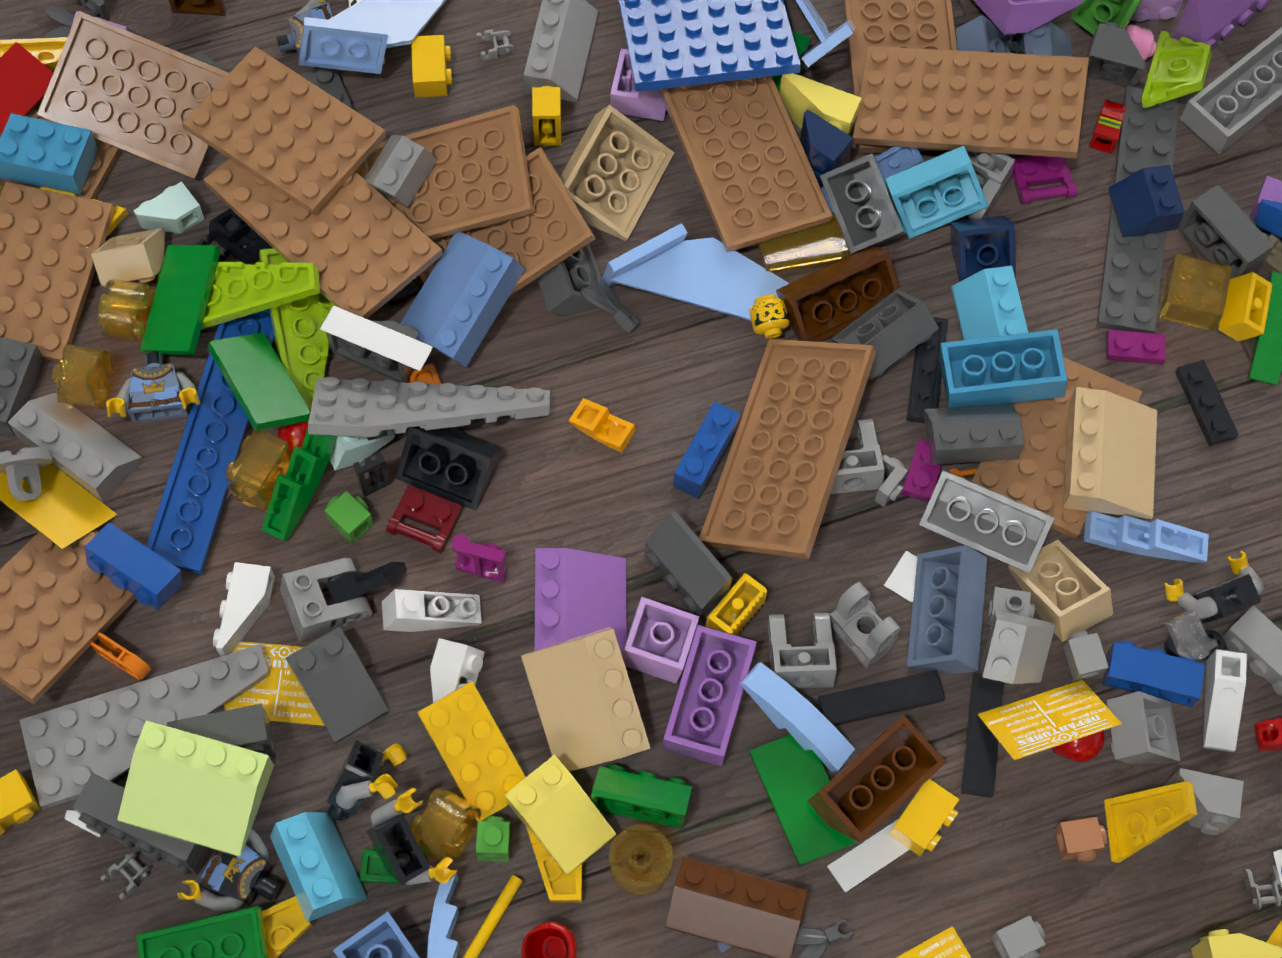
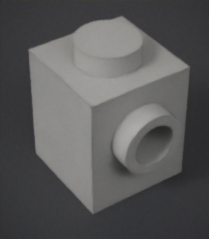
(1010, 601)
(1085, 655)
(1020, 939)

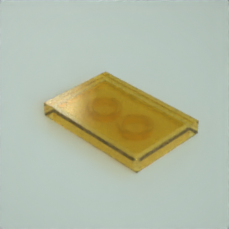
(805, 246)

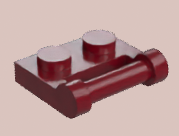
(426, 510)

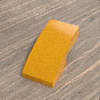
(602, 426)

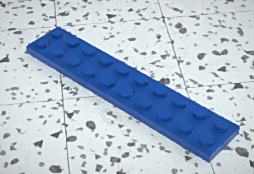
(198, 475)

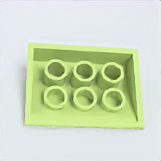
(194, 788)

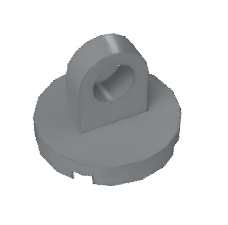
(25, 466)

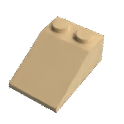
(1065, 591)

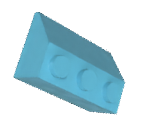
(936, 192)
(989, 304)
(316, 864)

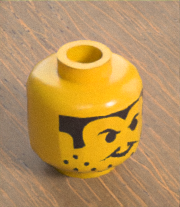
(769, 316)

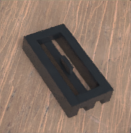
(369, 467)

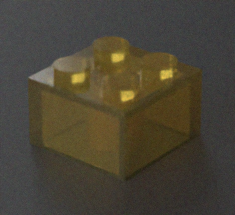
(1195, 292)
(257, 469)

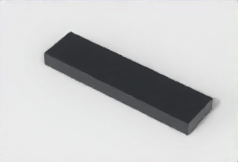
(926, 374)
(882, 698)
(981, 744)

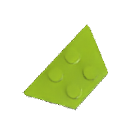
(1176, 69)

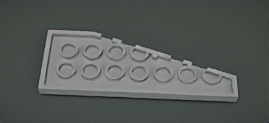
(368, 407)
(103, 730)

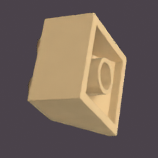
(130, 256)

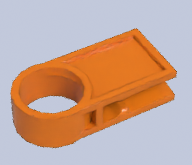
(121, 657)

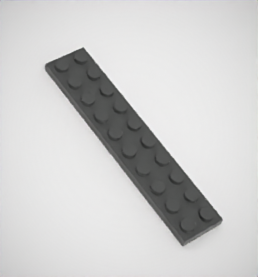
(1135, 262)

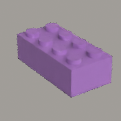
(709, 695)

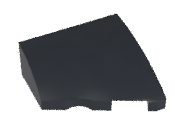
(237, 237)
(360, 583)

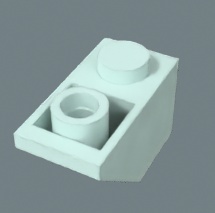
(173, 210)
(355, 449)

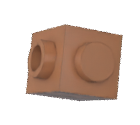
(1080, 839)

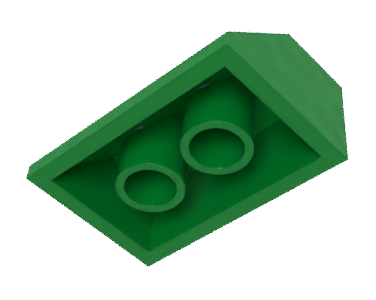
(641, 796)

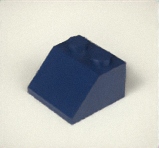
(824, 145)
(1147, 202)
(982, 245)

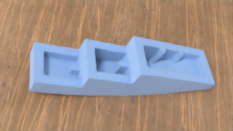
(1145, 538)
(796, 714)
(443, 922)

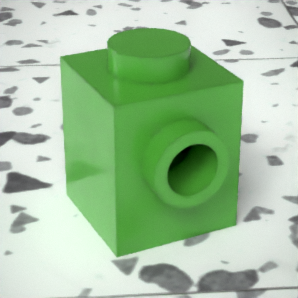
(349, 516)
(493, 840)

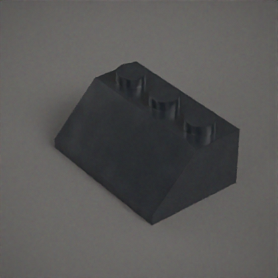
(448, 464)

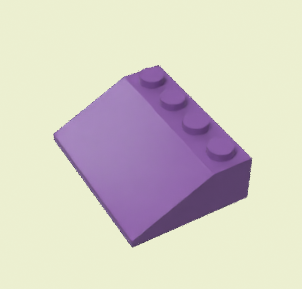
(1024, 15)
(1215, 19)
(578, 595)

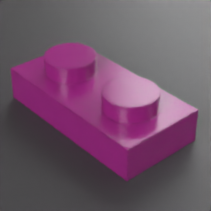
(1135, 347)
(921, 474)

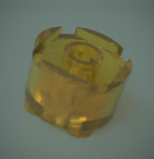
(125, 309)
(83, 376)
(445, 825)
(657, 854)

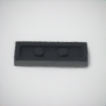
(1206, 403)

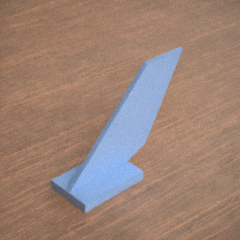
(362, 33)
(827, 40)
(694, 273)

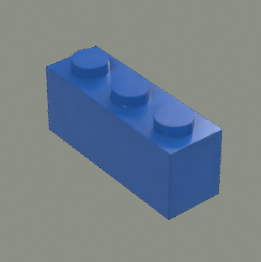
(706, 450)
(133, 566)
(1154, 673)

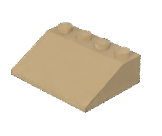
(614, 172)
(1110, 454)
(586, 700)

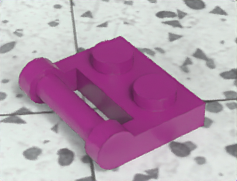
(1042, 171)
(487, 560)

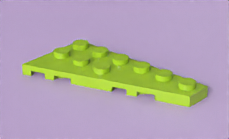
(249, 288)
(298, 335)

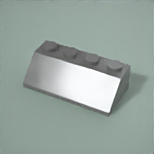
(561, 47)
(76, 444)
(986, 521)

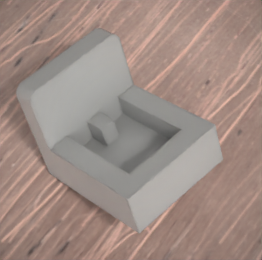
(892, 485)

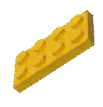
(472, 748)

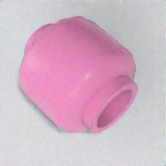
(1143, 40)

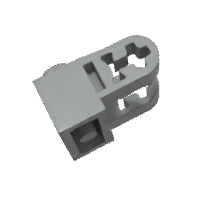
(992, 173)
(861, 468)
(307, 605)
(856, 609)
(803, 665)

